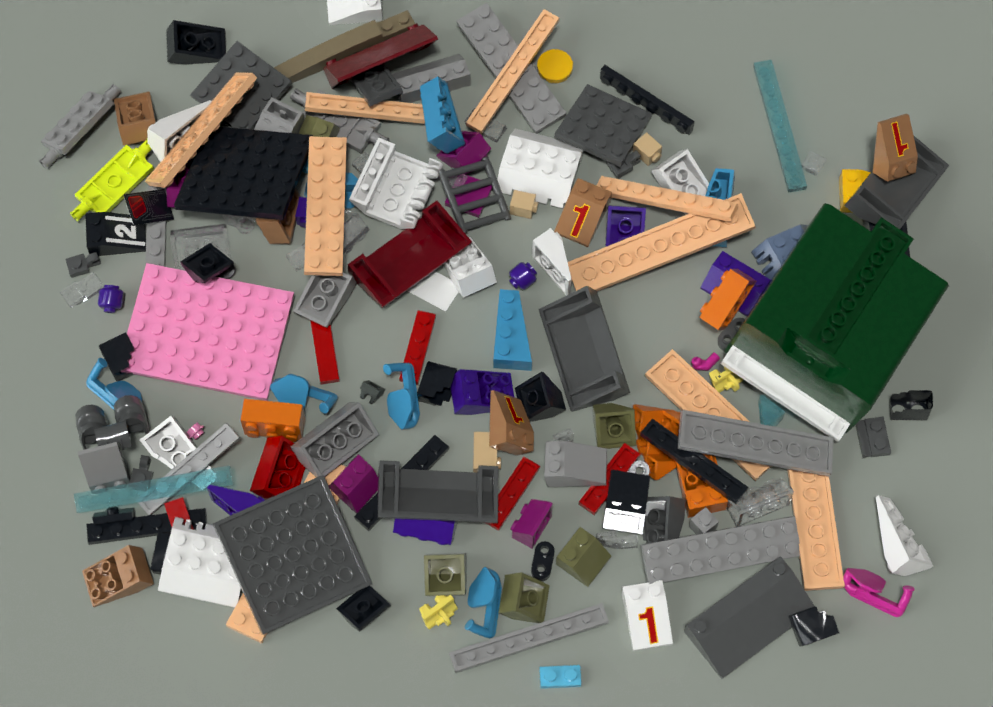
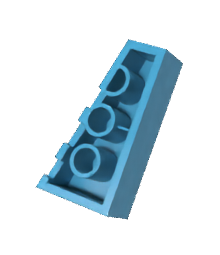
(440, 116)
(722, 188)
(511, 338)

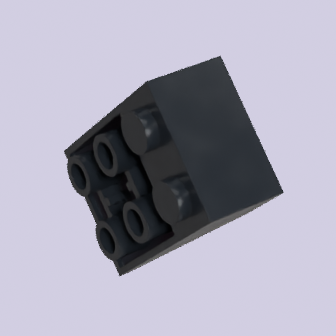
(626, 502)

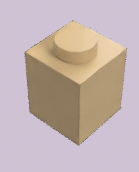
(648, 149)
(523, 204)

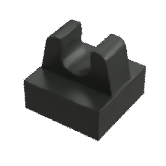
(372, 389)

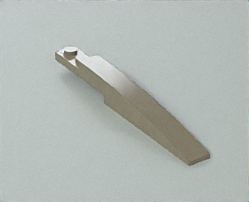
(344, 45)

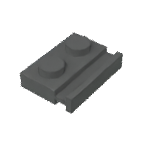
(873, 437)

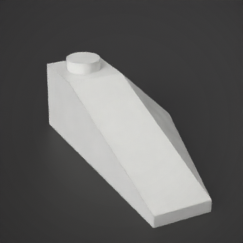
(169, 130)
(169, 443)
(899, 547)

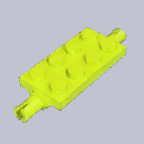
(113, 180)

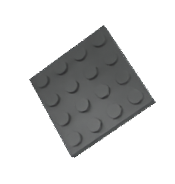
(267, 85)
(603, 125)

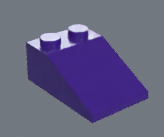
(624, 223)
(232, 500)

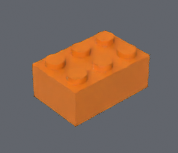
(727, 298)
(272, 419)

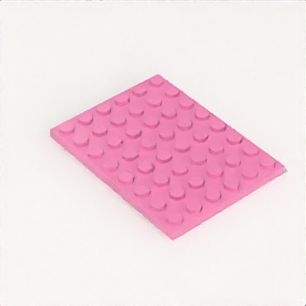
(207, 333)

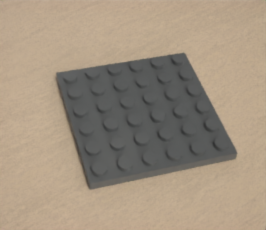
(292, 554)

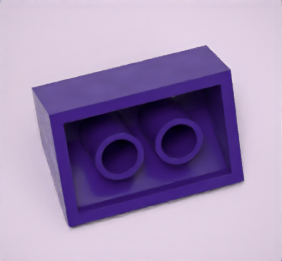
(727, 262)
(424, 530)

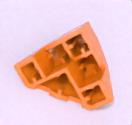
(658, 462)

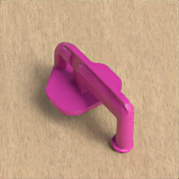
(871, 584)

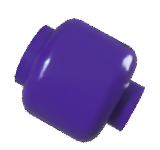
(522, 275)
(110, 298)

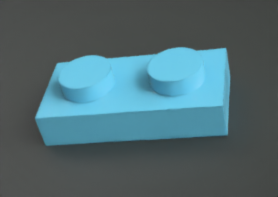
(560, 676)

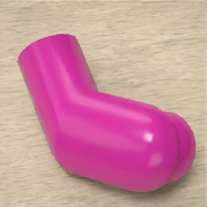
(700, 364)

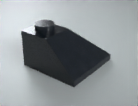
(540, 397)

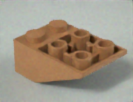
(117, 576)

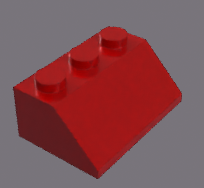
(277, 468)

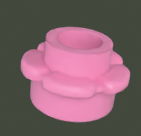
(195, 431)

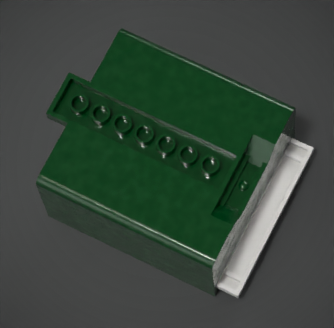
(835, 321)

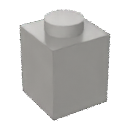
(703, 522)

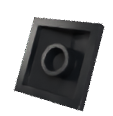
(206, 263)
(363, 607)

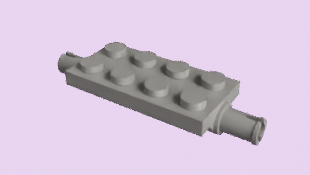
(76, 124)
(357, 130)

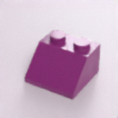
(471, 152)
(355, 483)
(532, 522)

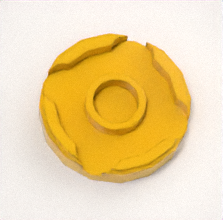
(554, 66)

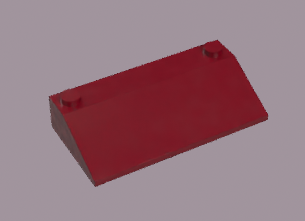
(345, 69)
(409, 256)

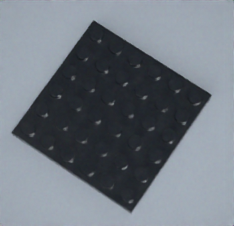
(244, 173)

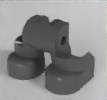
(129, 419)

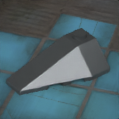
(663, 518)

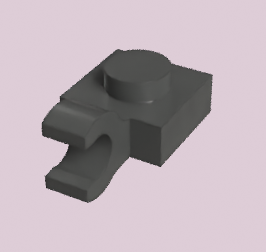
(632, 159)
(79, 264)
(142, 473)

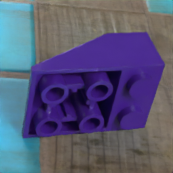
(473, 390)

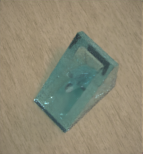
(769, 412)

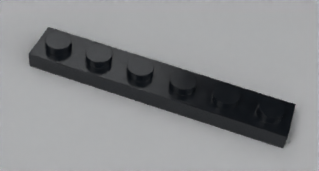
(646, 99)
(422, 460)
(694, 462)
(138, 527)

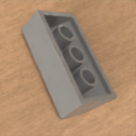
(450, 69)
(335, 439)

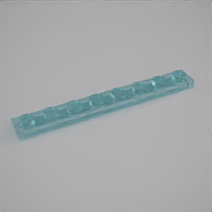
(780, 126)
(152, 489)

